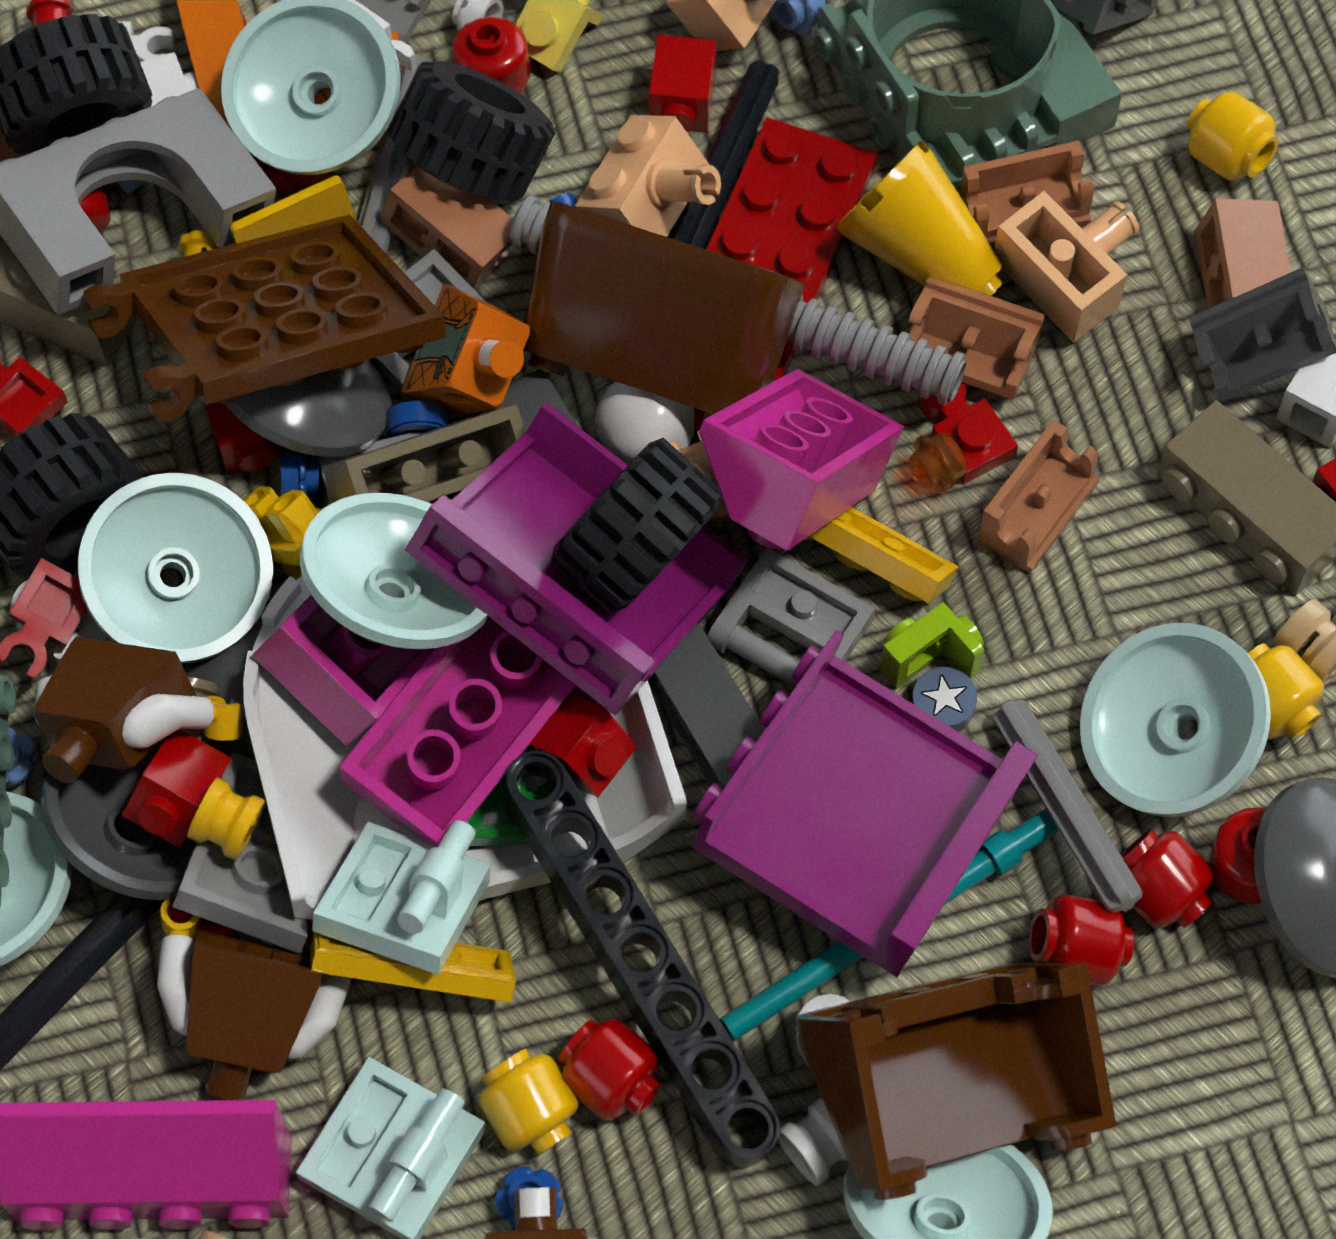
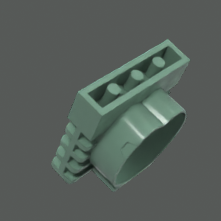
(1056, 97)

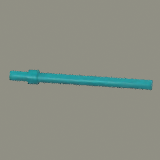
(997, 855)

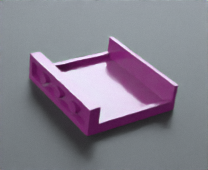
(498, 551)
(856, 808)

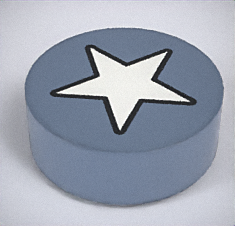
(946, 696)

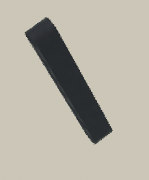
(640, 991)

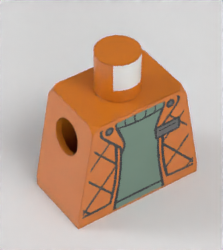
(474, 361)

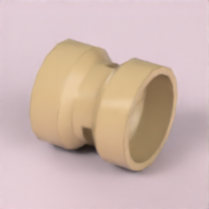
(1312, 638)

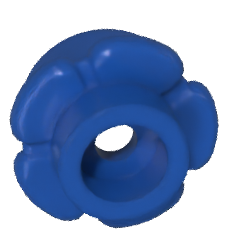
(299, 473)
(524, 1178)

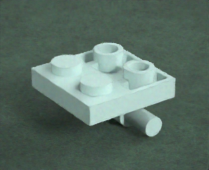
(404, 895)
(392, 1150)

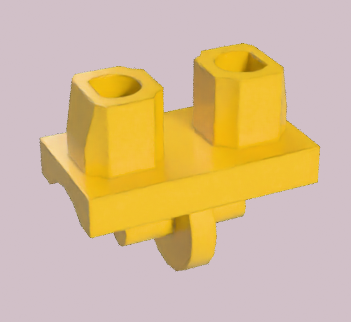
(284, 523)

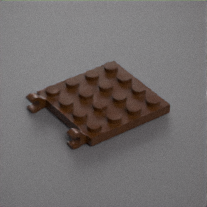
(268, 312)

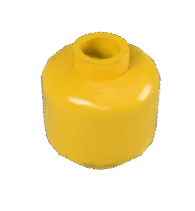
(1232, 136)
(1291, 689)
(527, 1102)

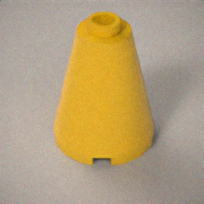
(923, 226)

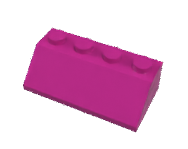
(796, 457)
(455, 731)
(144, 1163)

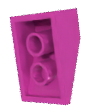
(335, 671)

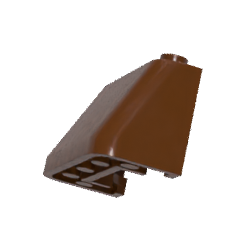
(655, 311)
(960, 1069)

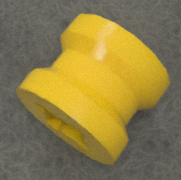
(226, 819)

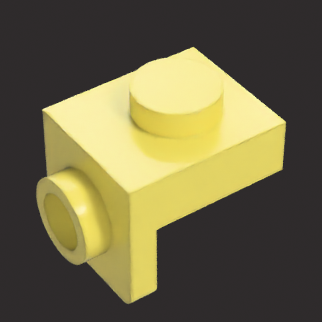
(555, 28)

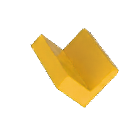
(312, 205)

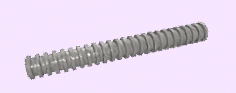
(826, 332)

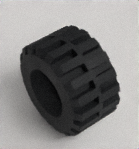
(68, 80)
(471, 131)
(53, 486)
(637, 526)

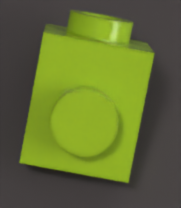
(919, 643)

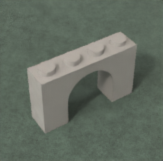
(171, 144)

